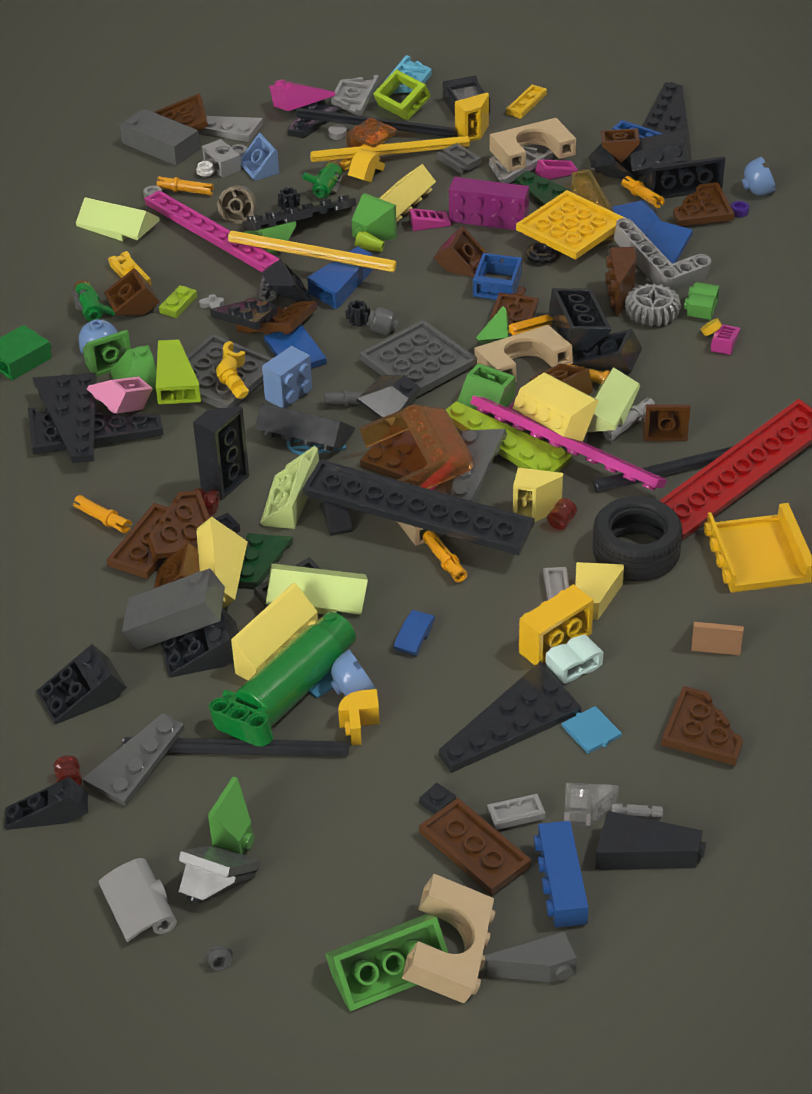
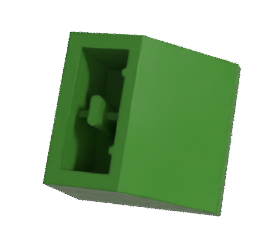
(489, 384)

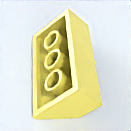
(409, 190)
(556, 406)
(271, 631)

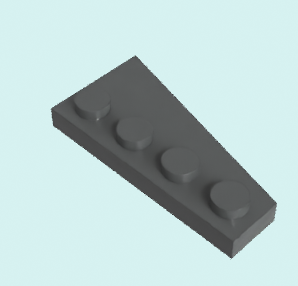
(483, 447)
(131, 764)

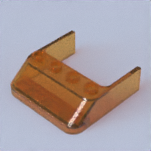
(436, 438)

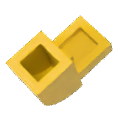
(364, 165)
(358, 710)

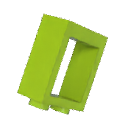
(407, 108)

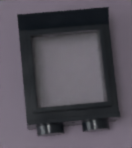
(460, 89)

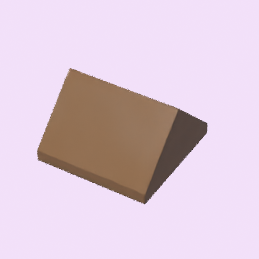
(717, 638)

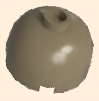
(236, 204)

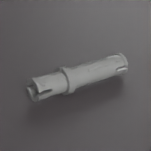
(634, 415)

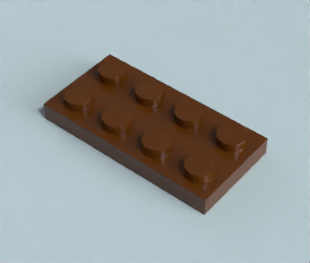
(133, 552)
(475, 846)

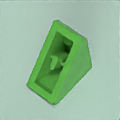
(495, 329)

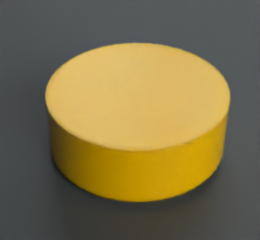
(711, 327)

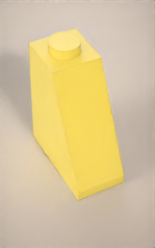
(600, 583)

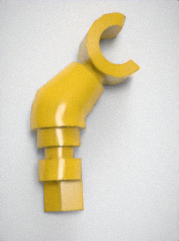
(227, 371)

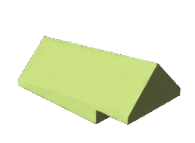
(114, 219)
(615, 401)
(286, 494)
(323, 588)

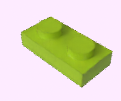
(178, 301)

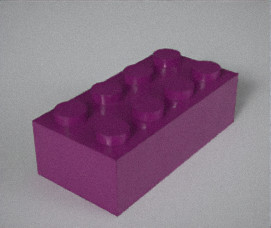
(487, 203)

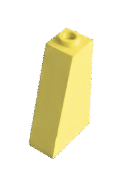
(223, 554)

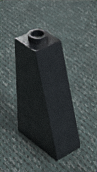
(647, 844)

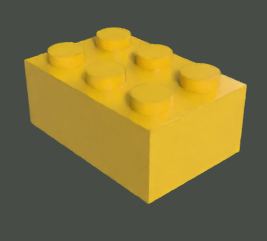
(555, 623)

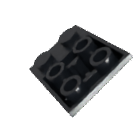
(202, 648)
(81, 686)

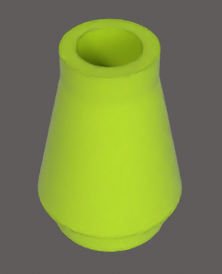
(369, 242)

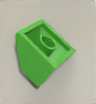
(375, 217)
(281, 231)
(105, 352)
(136, 363)
(231, 821)

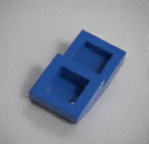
(414, 630)

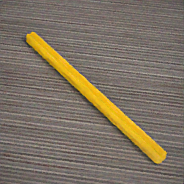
(389, 149)
(312, 251)

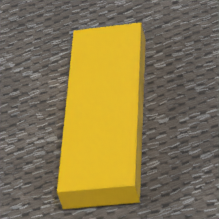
(526, 101)

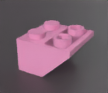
(122, 394)

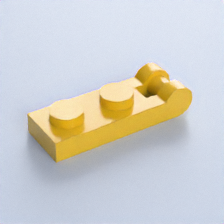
(126, 266)

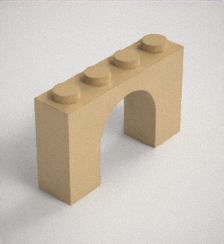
(549, 133)
(539, 342)
(471, 915)

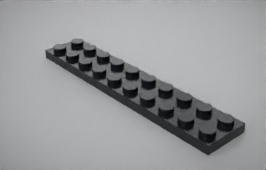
(419, 507)

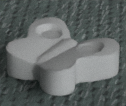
(211, 302)

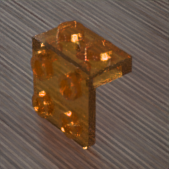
(369, 133)

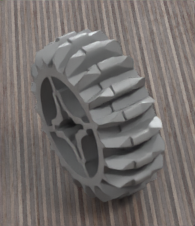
(652, 305)

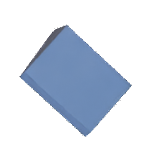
(260, 159)

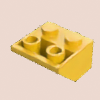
(472, 116)

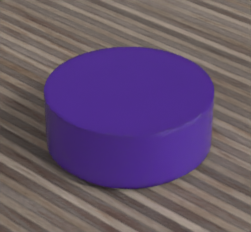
(740, 208)

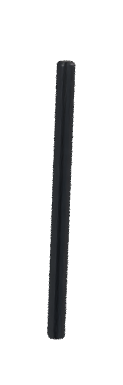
(356, 120)
(661, 469)
(275, 747)

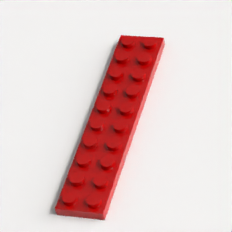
(741, 467)

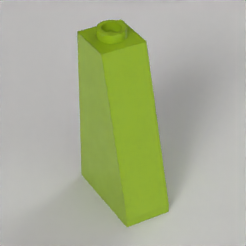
(175, 375)

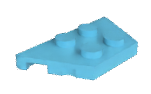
(414, 70)

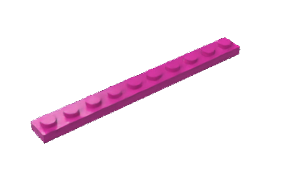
(208, 230)
(574, 447)

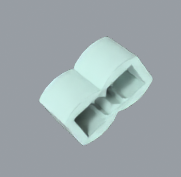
(574, 658)

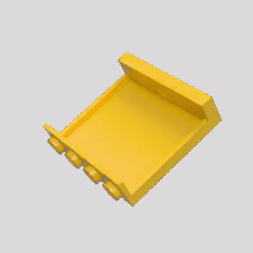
(760, 551)

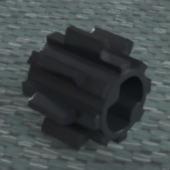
(288, 198)
(357, 313)

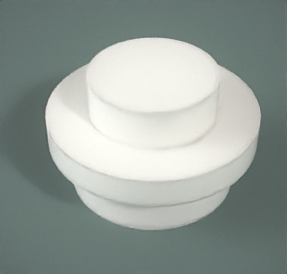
(205, 169)

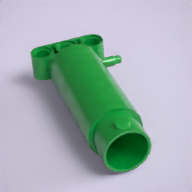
(282, 681)

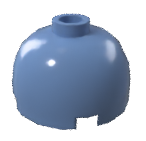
(758, 178)
(95, 330)
(349, 675)

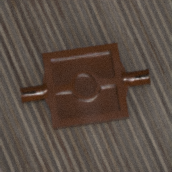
(517, 305)

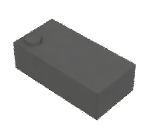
(160, 136)
(173, 609)

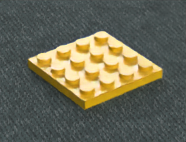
(569, 224)

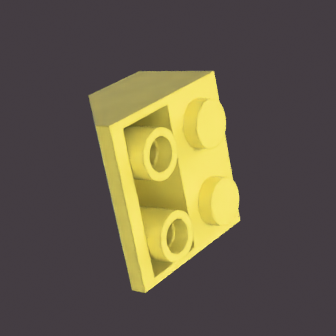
(536, 492)

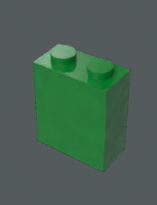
(22, 351)

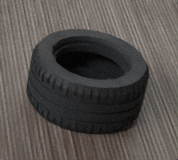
(641, 516)

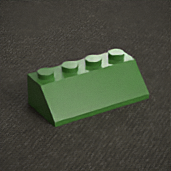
(375, 964)

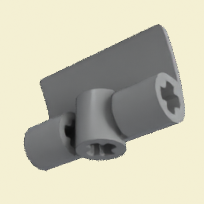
(137, 899)

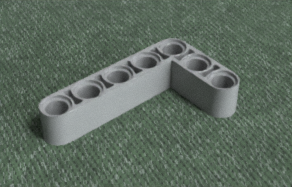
(655, 264)

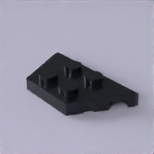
(246, 313)

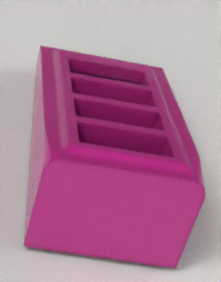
(554, 168)
(428, 219)
(725, 339)

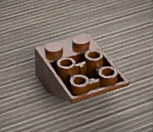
(620, 276)

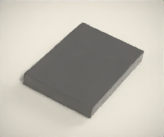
(219, 861)

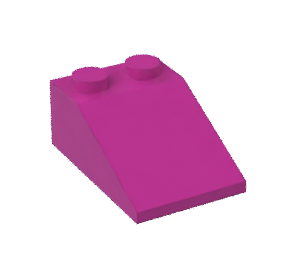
(293, 95)

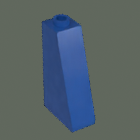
(337, 280)

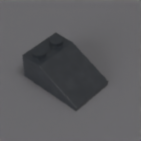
(614, 350)

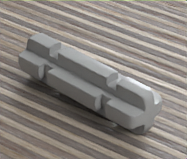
(642, 811)

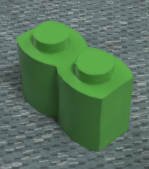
(702, 300)

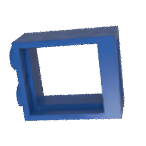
(490, 287)

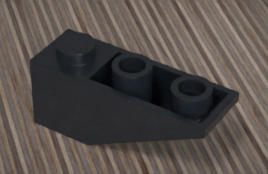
(50, 806)

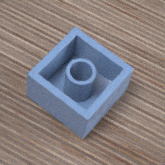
(287, 377)

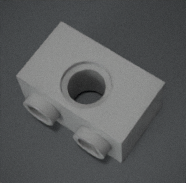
(222, 157)

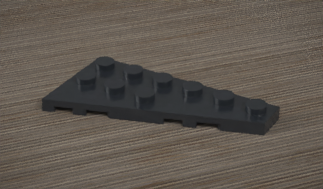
(668, 111)
(292, 214)
(71, 411)
(107, 429)
(519, 713)

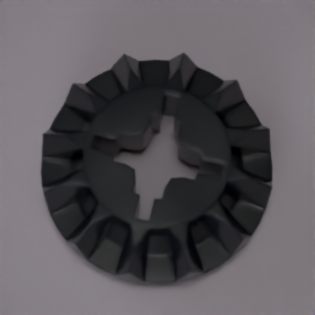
(545, 252)

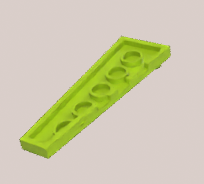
(518, 446)

